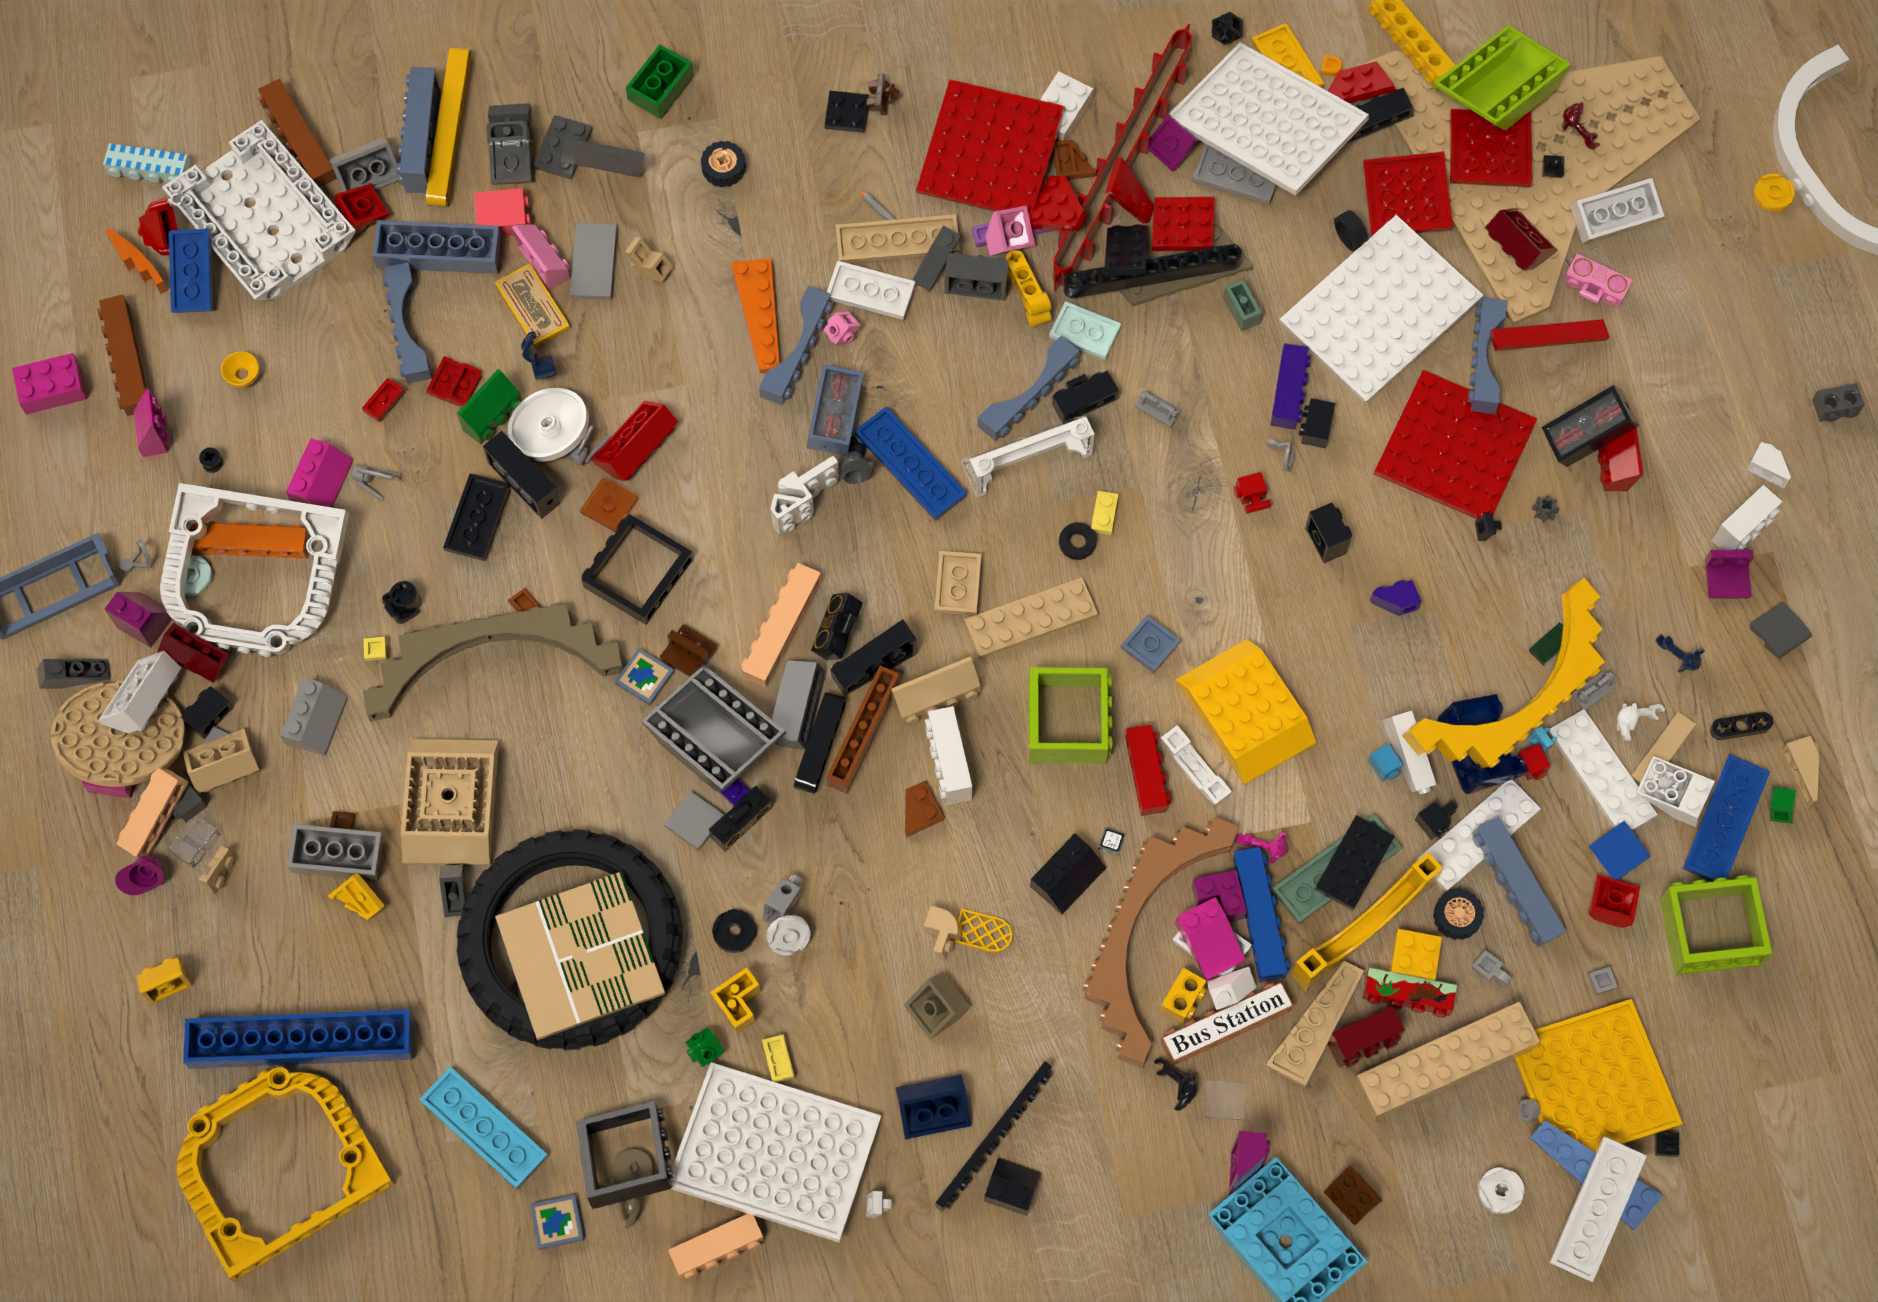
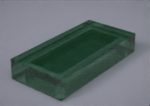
(1548, 645)

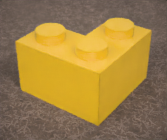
(731, 999)

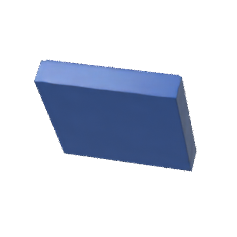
(1619, 851)

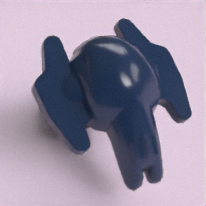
(1690, 661)

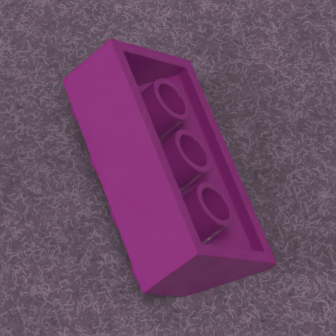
(1247, 1157)

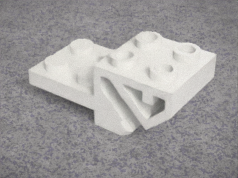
(797, 493)

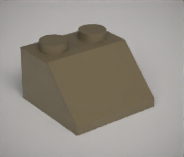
(936, 1005)

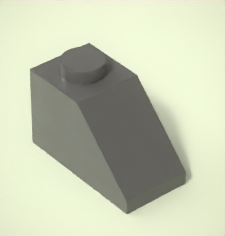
(452, 889)

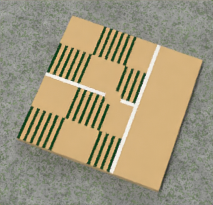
(579, 955)

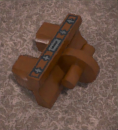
(884, 92)

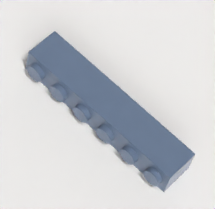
(1518, 881)

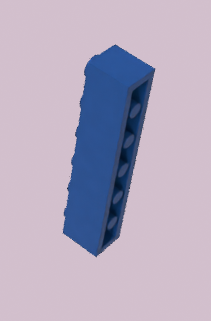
(1260, 915)

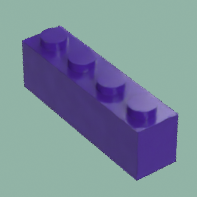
(1289, 386)

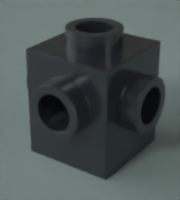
(1227, 28)

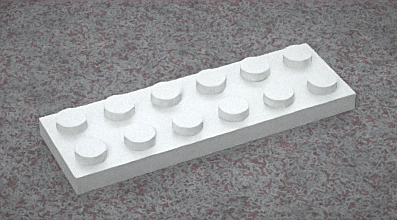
(1601, 771)
(1456, 848)
(1597, 1209)

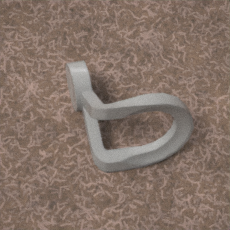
(1285, 446)
(127, 565)

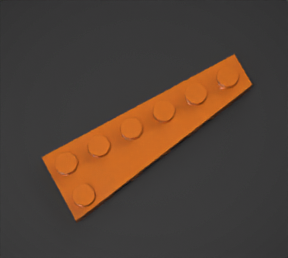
(756, 295)

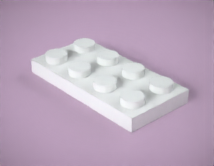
(871, 290)

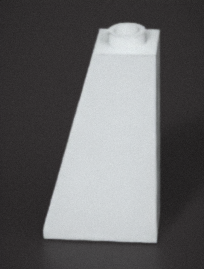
(1415, 767)

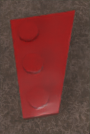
(1128, 193)

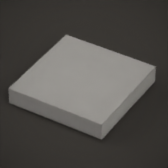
(692, 820)

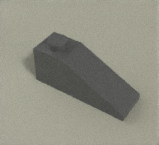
(936, 258)

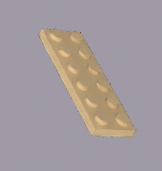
(890, 238)
(1030, 618)

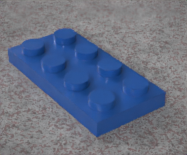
(190, 270)

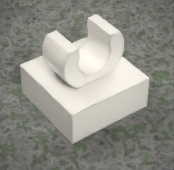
(876, 1205)

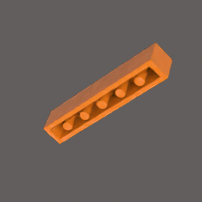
(252, 540)

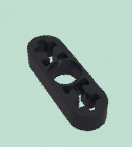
(1757, 729)

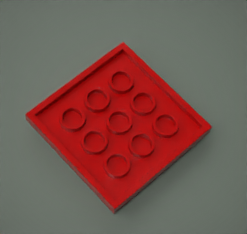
(1487, 153)
(1410, 188)

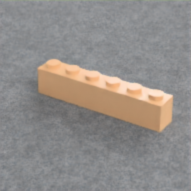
(781, 625)

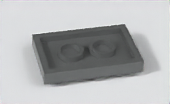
(550, 152)

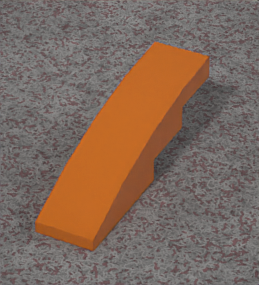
(134, 258)

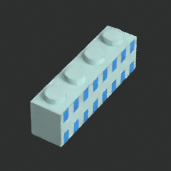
(145, 163)

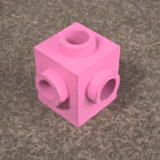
(841, 327)

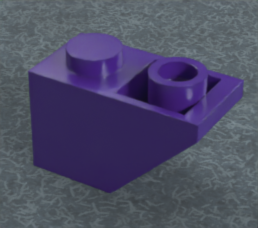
(1397, 599)

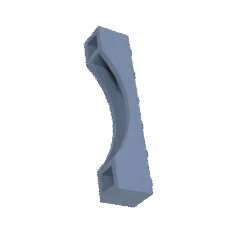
(401, 286)
(779, 380)
(1485, 390)
(1001, 416)

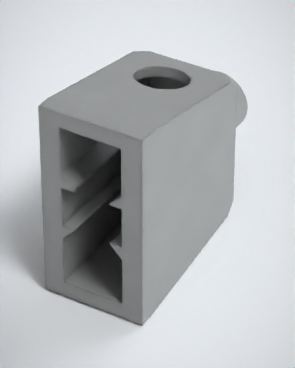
(782, 899)

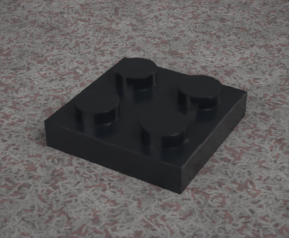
(846, 111)

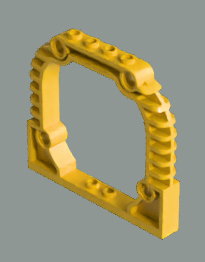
(363, 1181)

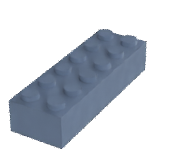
(419, 128)
(438, 246)

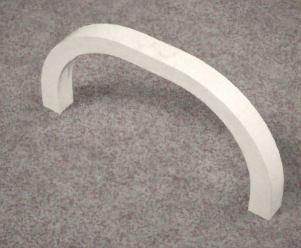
(1796, 167)

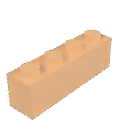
(152, 812)
(716, 1245)

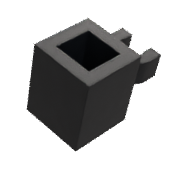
(1435, 820)

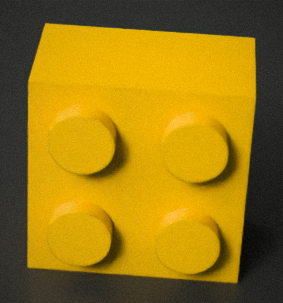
(1415, 954)

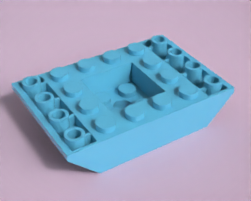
(1278, 1206)

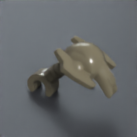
(629, 1209)

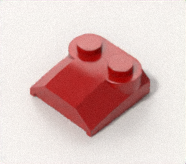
(361, 206)
(1613, 902)

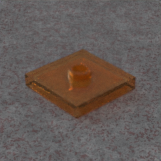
(608, 504)

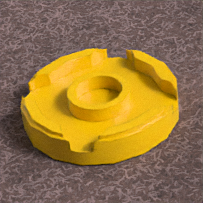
(1774, 192)

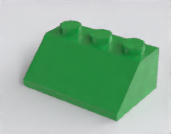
(489, 407)

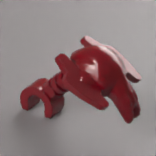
(1572, 117)

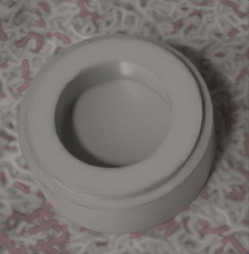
(1529, 1110)

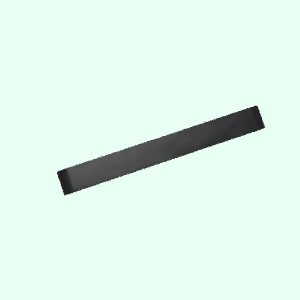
(1159, 264)

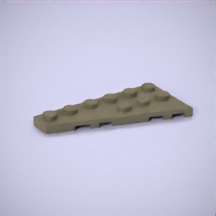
(1148, 293)

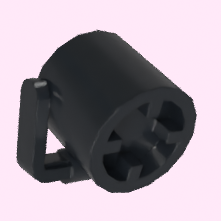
(404, 601)

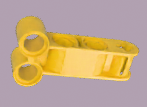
(1038, 303)

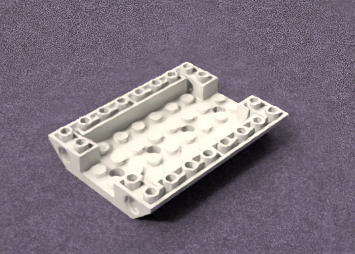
(284, 201)

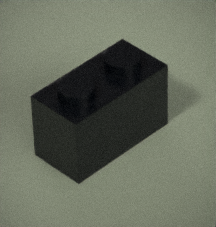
(1317, 423)
(206, 712)

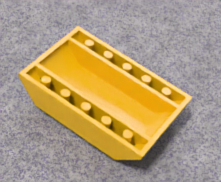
(1247, 710)

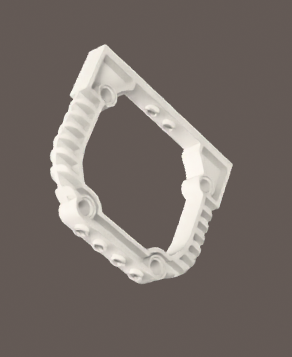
(198, 505)

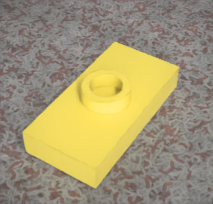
(778, 1058)

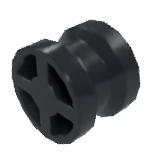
(212, 465)

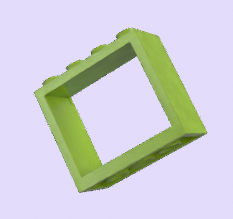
(1070, 751)
(1717, 960)

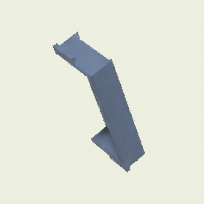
(48, 565)

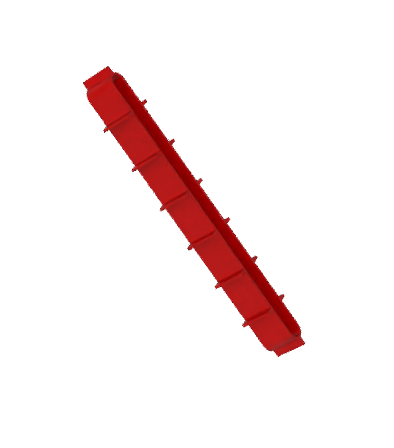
(1179, 39)

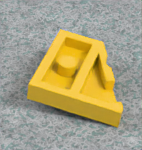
(358, 897)

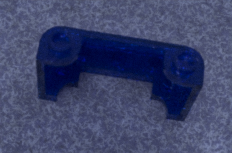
(1469, 774)

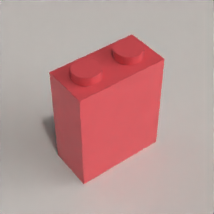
(502, 209)

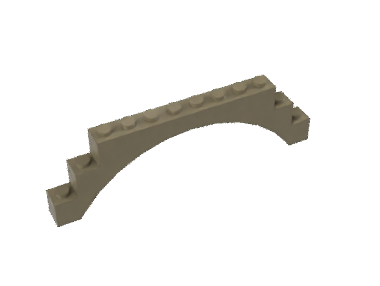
(427, 648)

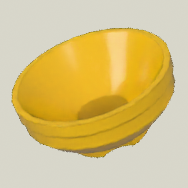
(236, 362)

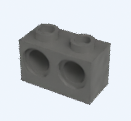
(1836, 399)

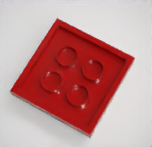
(1183, 223)

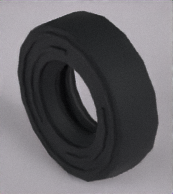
(1080, 529)

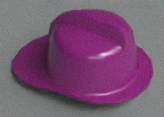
(140, 876)

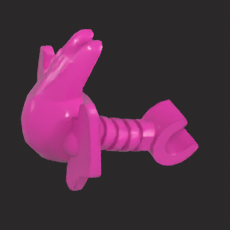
(1277, 847)

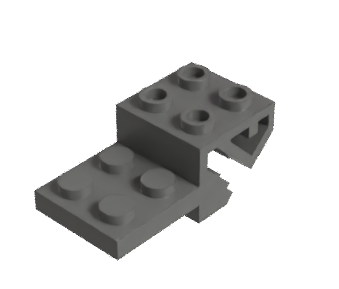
(509, 143)

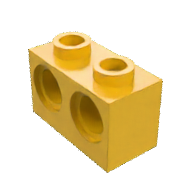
(1179, 994)

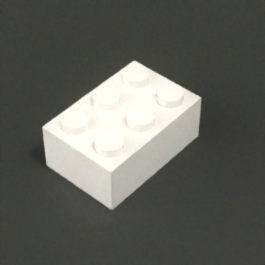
(1072, 95)
(1748, 520)

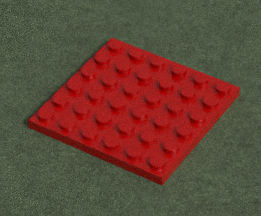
(990, 148)
(1453, 451)

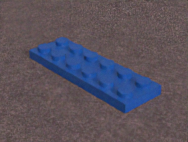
(910, 463)
(1726, 819)

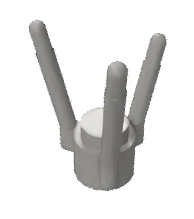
(579, 453)
(365, 474)

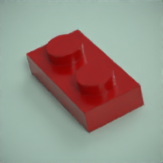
(383, 399)

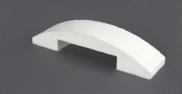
(1194, 766)

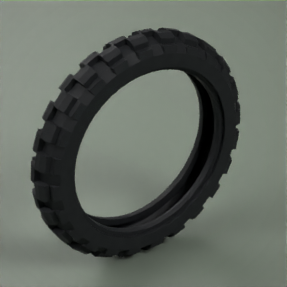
(535, 857)

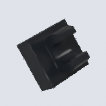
(1553, 166)
(1486, 527)
(1667, 1144)

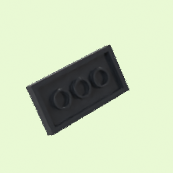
(1126, 250)
(476, 517)
(1354, 863)

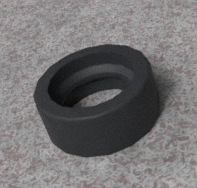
(1350, 230)

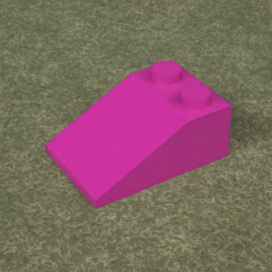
(1210, 938)

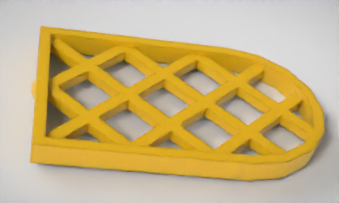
(988, 933)

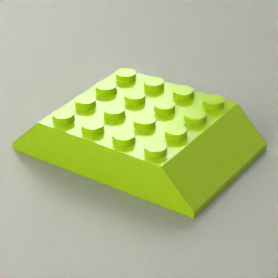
(1504, 77)

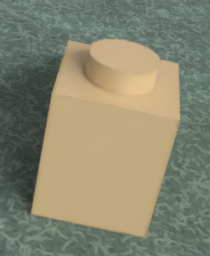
(1803, 762)

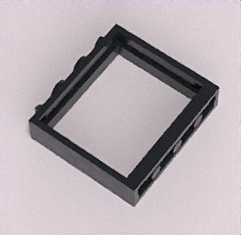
(664, 587)
(634, 1188)

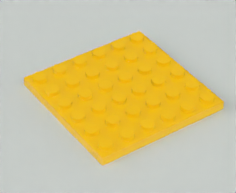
(1599, 1078)

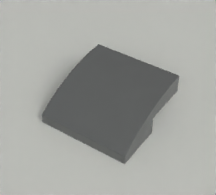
(1780, 630)

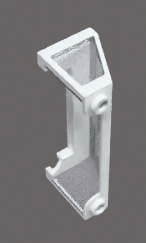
(1073, 433)

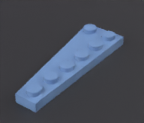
(1577, 1159)

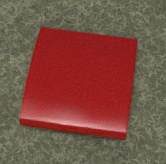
(453, 381)

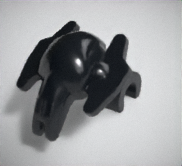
(1187, 1085)

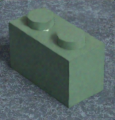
(1242, 305)

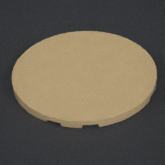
(109, 755)

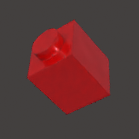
(1536, 762)

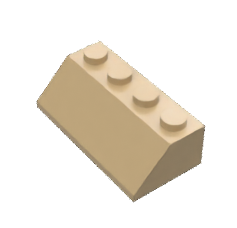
(936, 691)

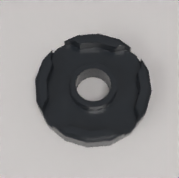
(737, 943)

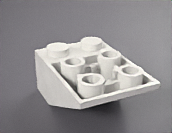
(1676, 790)

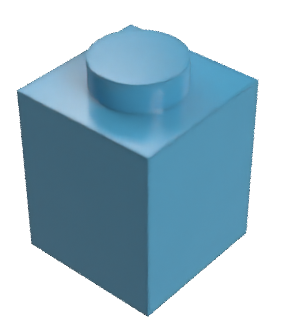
(1385, 763)

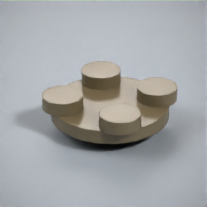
(632, 1165)

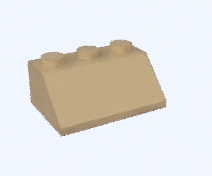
(211, 769)

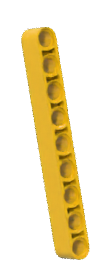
(448, 127)

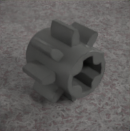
(1545, 508)

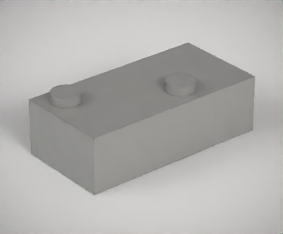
(335, 852)

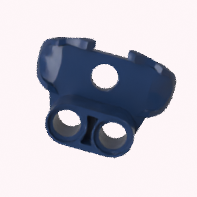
(542, 366)

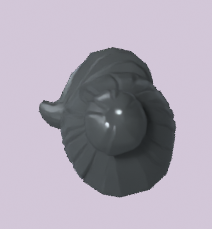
(856, 468)

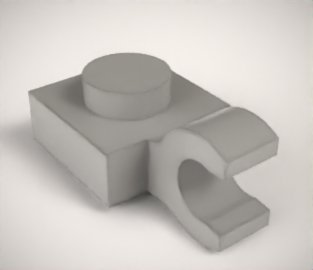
(1489, 967)

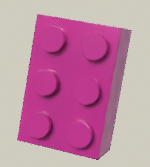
(49, 383)

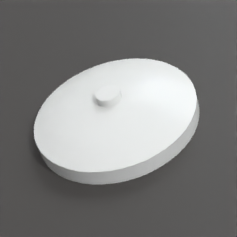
(548, 424)

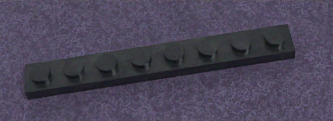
(989, 1144)

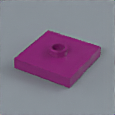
(1171, 142)

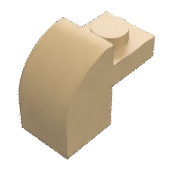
(647, 262)
(943, 924)

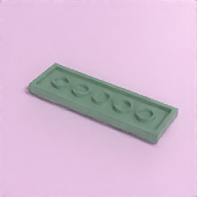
(1298, 890)

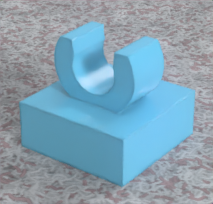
(1540, 736)

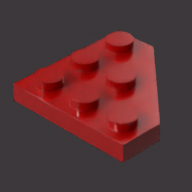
(1058, 207)

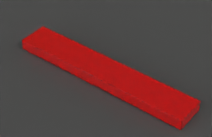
(1549, 335)

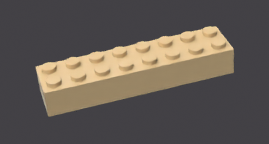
(1447, 1061)

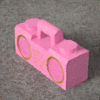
(1597, 281)

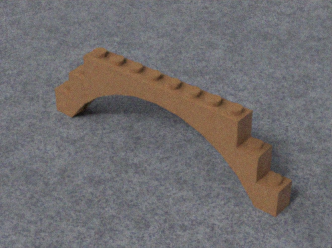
(1109, 980)

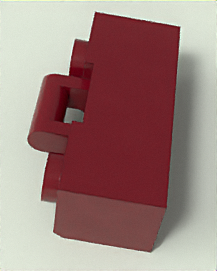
(193, 653)

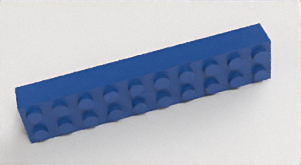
(298, 1039)

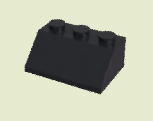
(1067, 874)

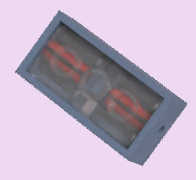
(834, 410)

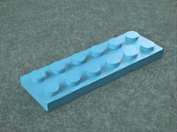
(483, 1128)

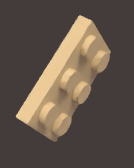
(957, 583)

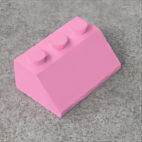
(541, 255)

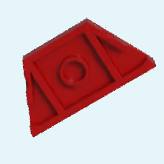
(1361, 83)

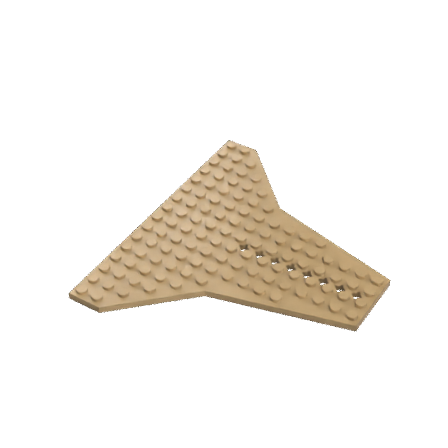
(1587, 172)

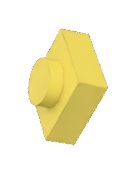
(375, 649)

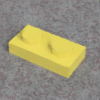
(1104, 512)

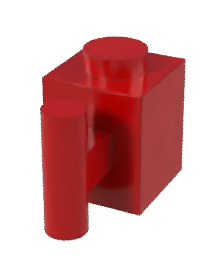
(1252, 490)

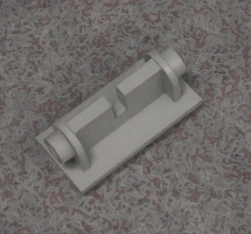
(1157, 408)
(1595, 689)

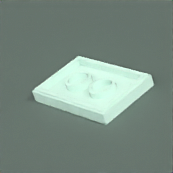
(1085, 330)

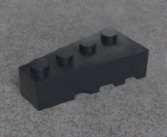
(885, 650)

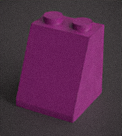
(138, 616)

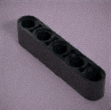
(819, 743)

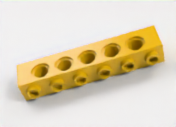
(1412, 38)

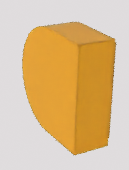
(1331, 66)

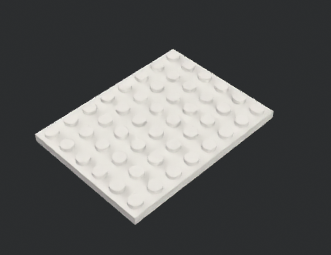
(1268, 118)
(1381, 309)
(774, 1152)

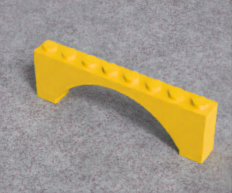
(1326, 957)

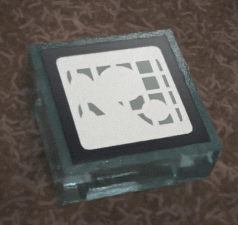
(1111, 841)

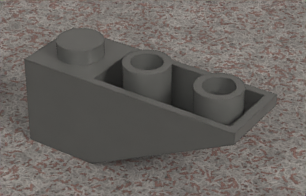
(71, 672)

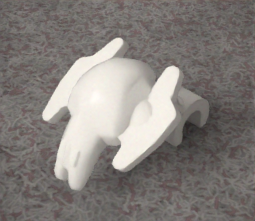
(1628, 717)

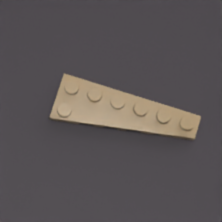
(1307, 1040)

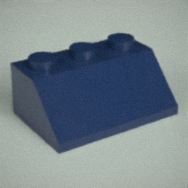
(933, 1106)

